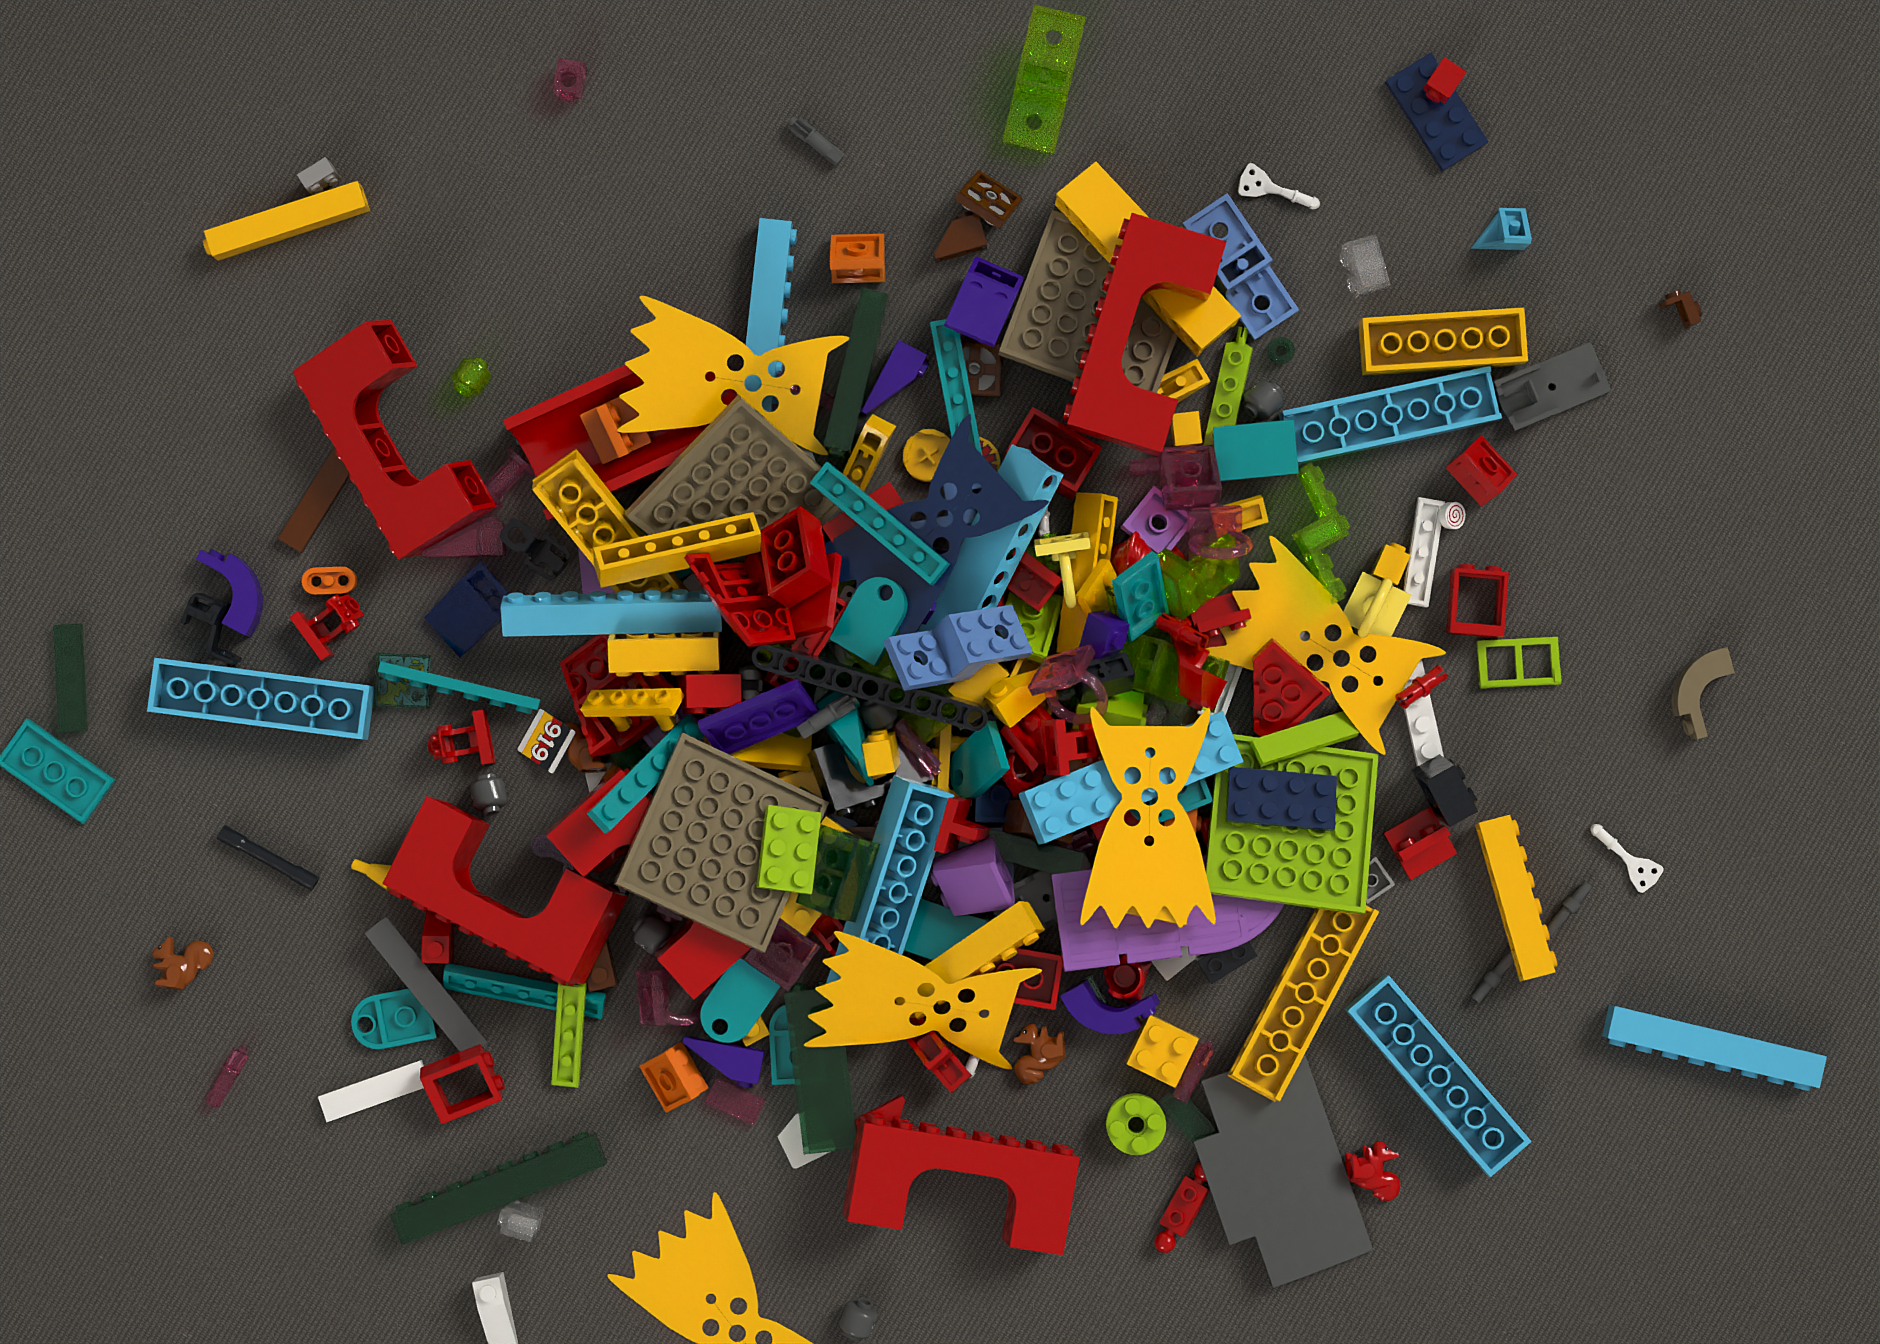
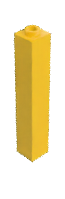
(286, 221)

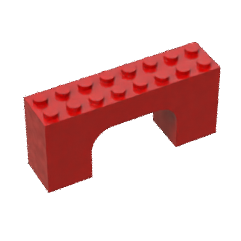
(1149, 259)
(345, 395)
(436, 876)
(695, 952)
(894, 1153)

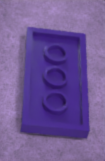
(758, 718)

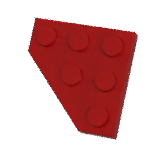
(1282, 690)

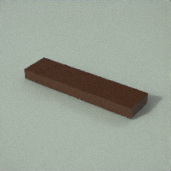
(315, 503)

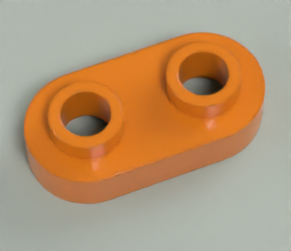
(330, 580)

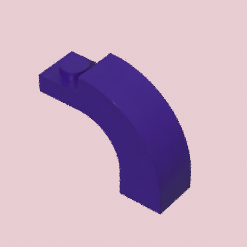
(247, 592)
(1103, 1018)

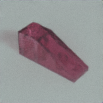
(473, 541)

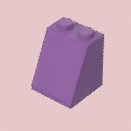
(974, 879)

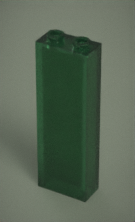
(856, 373)
(819, 1076)

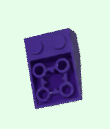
(984, 301)

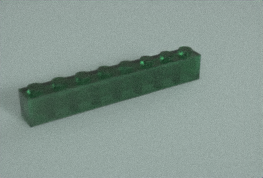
(498, 1188)

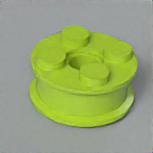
(1139, 1141)

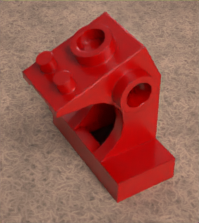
(316, 631)
(442, 744)
(1066, 746)

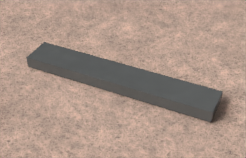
(424, 985)

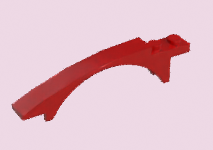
(929, 1046)

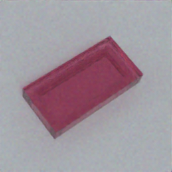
(735, 1101)

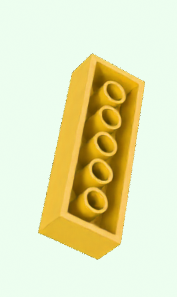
(1443, 341)

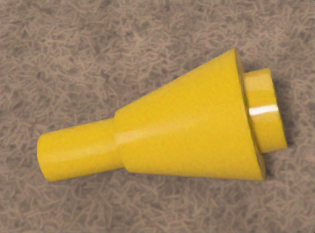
(376, 872)

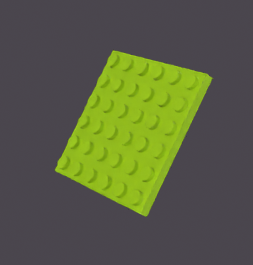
(1295, 863)

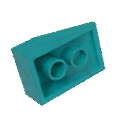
(851, 734)

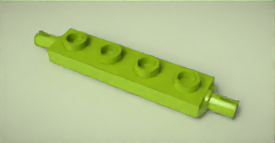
(1230, 385)

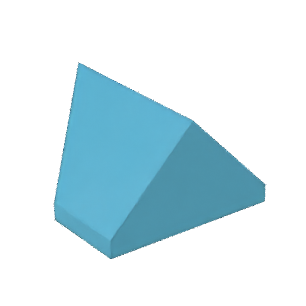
(1506, 231)

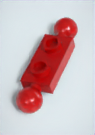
(1182, 1210)

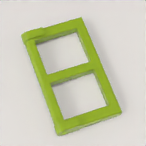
(1555, 678)

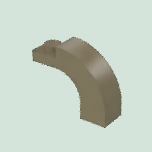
(1691, 684)

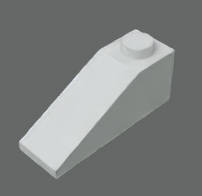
(495, 1309)

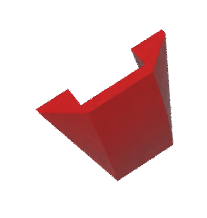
(743, 599)
(589, 670)

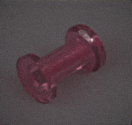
(507, 476)

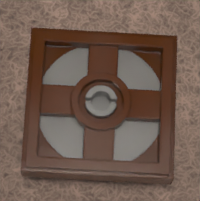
(988, 199)
(983, 368)

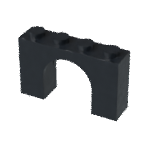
(844, 790)

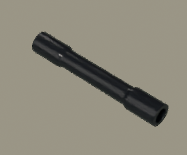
(241, 843)

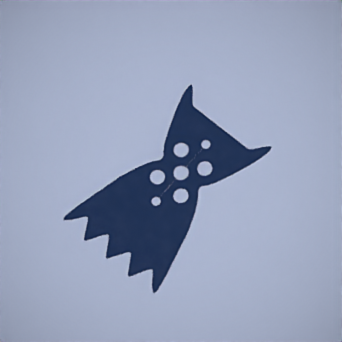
(997, 504)

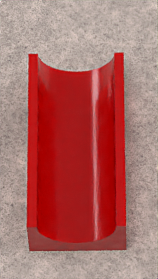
(556, 429)

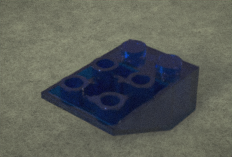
(469, 609)

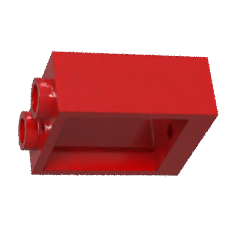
(1471, 629)
(430, 1073)

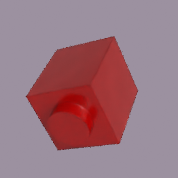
(1444, 81)

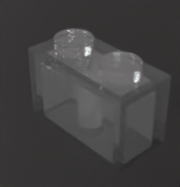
(1364, 266)
(521, 1220)

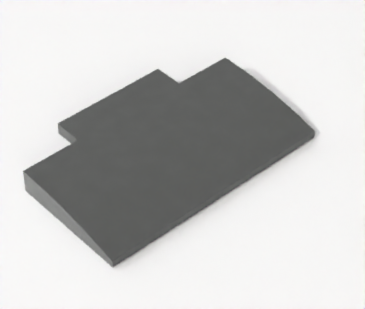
(1280, 1177)

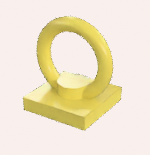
(1062, 550)
(1375, 606)

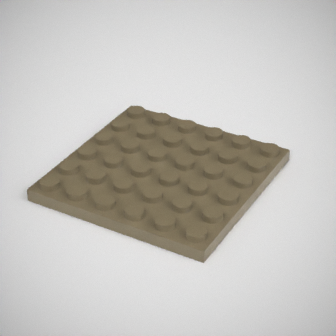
(1060, 306)
(730, 471)
(704, 842)

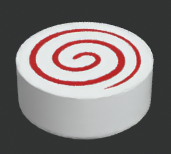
(1452, 515)

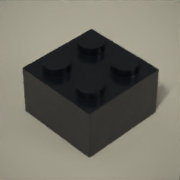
(1445, 790)

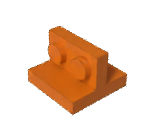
(857, 258)
(603, 425)
(674, 1077)

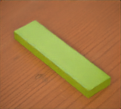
(1303, 738)
(568, 1035)

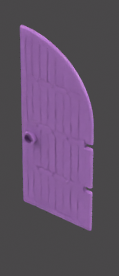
(1100, 943)

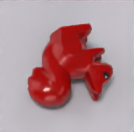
(1369, 1174)

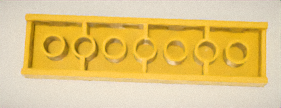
(1101, 207)
(593, 515)
(1300, 1000)

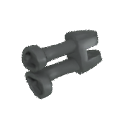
(751, 681)

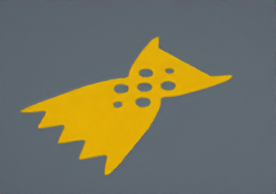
(689, 347)
(1296, 602)
(1173, 867)
(876, 976)
(689, 1270)

